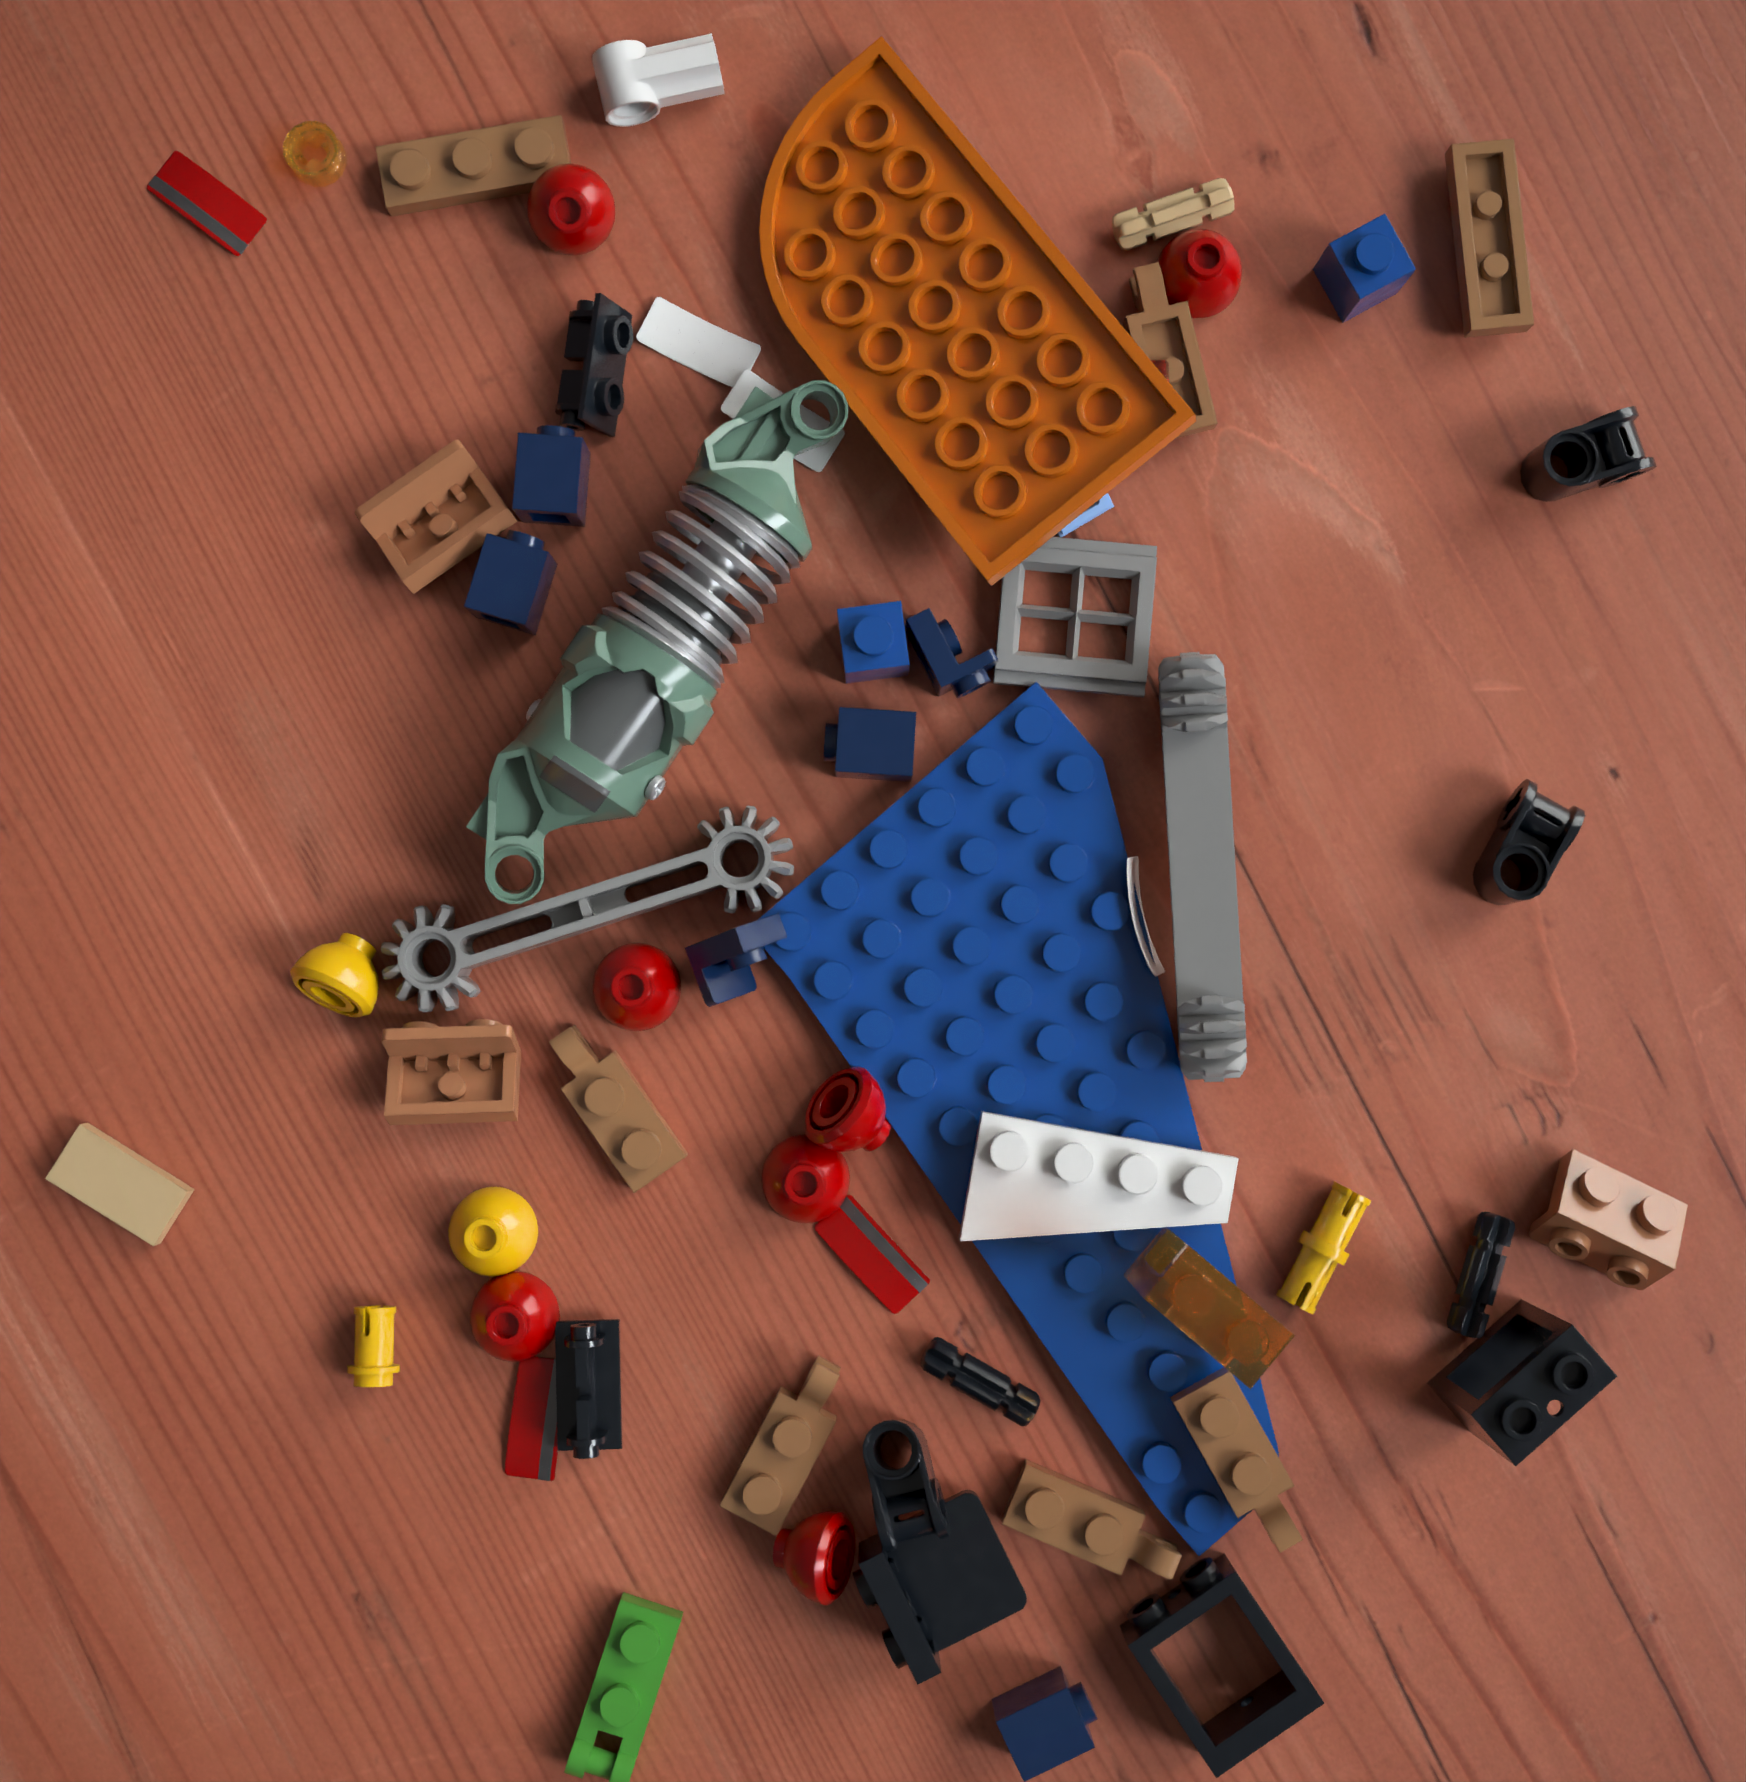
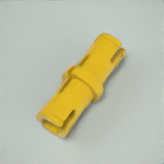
(1323, 1248)

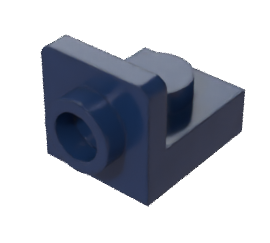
(936, 650)
(725, 959)

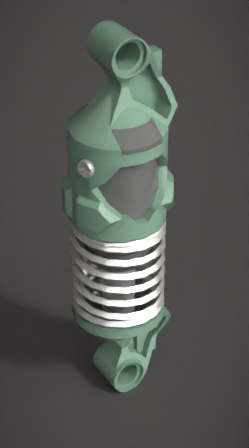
(649, 670)

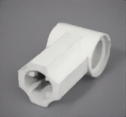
(642, 79)

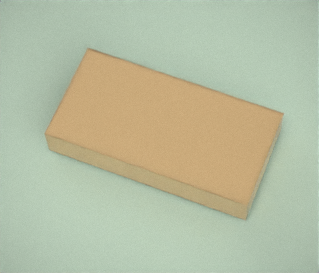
(119, 1184)

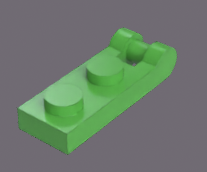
(625, 1688)

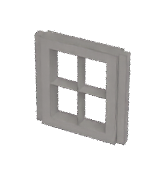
(1072, 671)

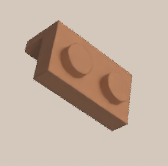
(435, 515)
(452, 1073)
(1611, 1222)

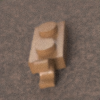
(1169, 335)
(617, 1111)
(783, 1451)
(1238, 1452)
(1085, 1522)

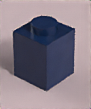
(551, 477)
(511, 581)
(872, 744)
(1045, 1722)

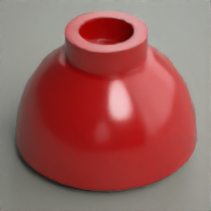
(571, 209)
(1201, 270)
(636, 986)
(848, 1112)
(805, 1180)
(514, 1316)
(817, 1555)

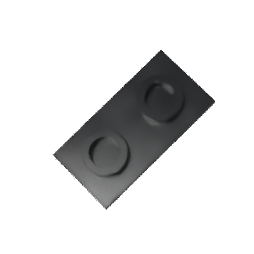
(601, 338)
(588, 1386)

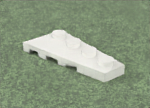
(1074, 1180)

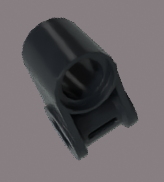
(1595, 456)
(1532, 835)
(904, 1489)

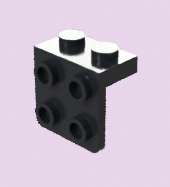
(938, 1587)

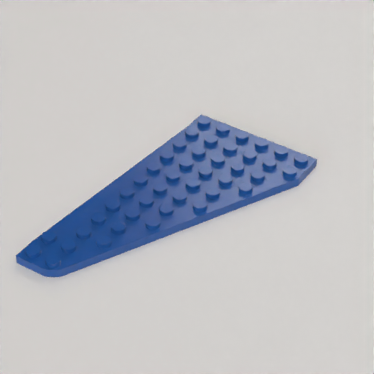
(995, 967)

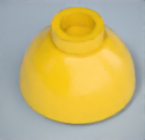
(339, 976)
(493, 1231)

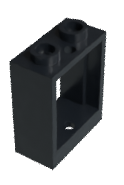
(1511, 1375)
(1254, 1717)

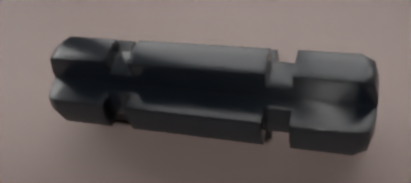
(1480, 1275)
(980, 1381)

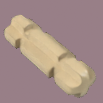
(1173, 214)

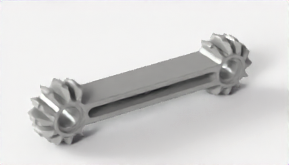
(1202, 867)
(579, 911)

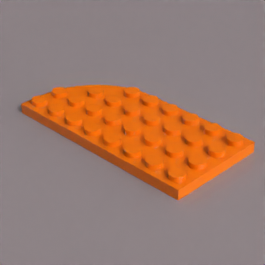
(952, 318)

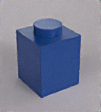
(1363, 268)
(873, 642)

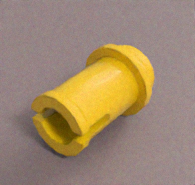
(374, 1346)

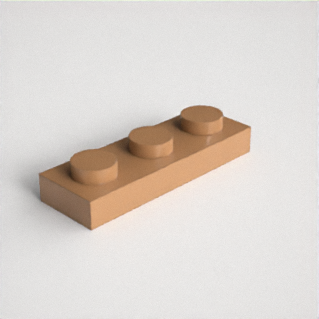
(470, 165)
(1489, 238)

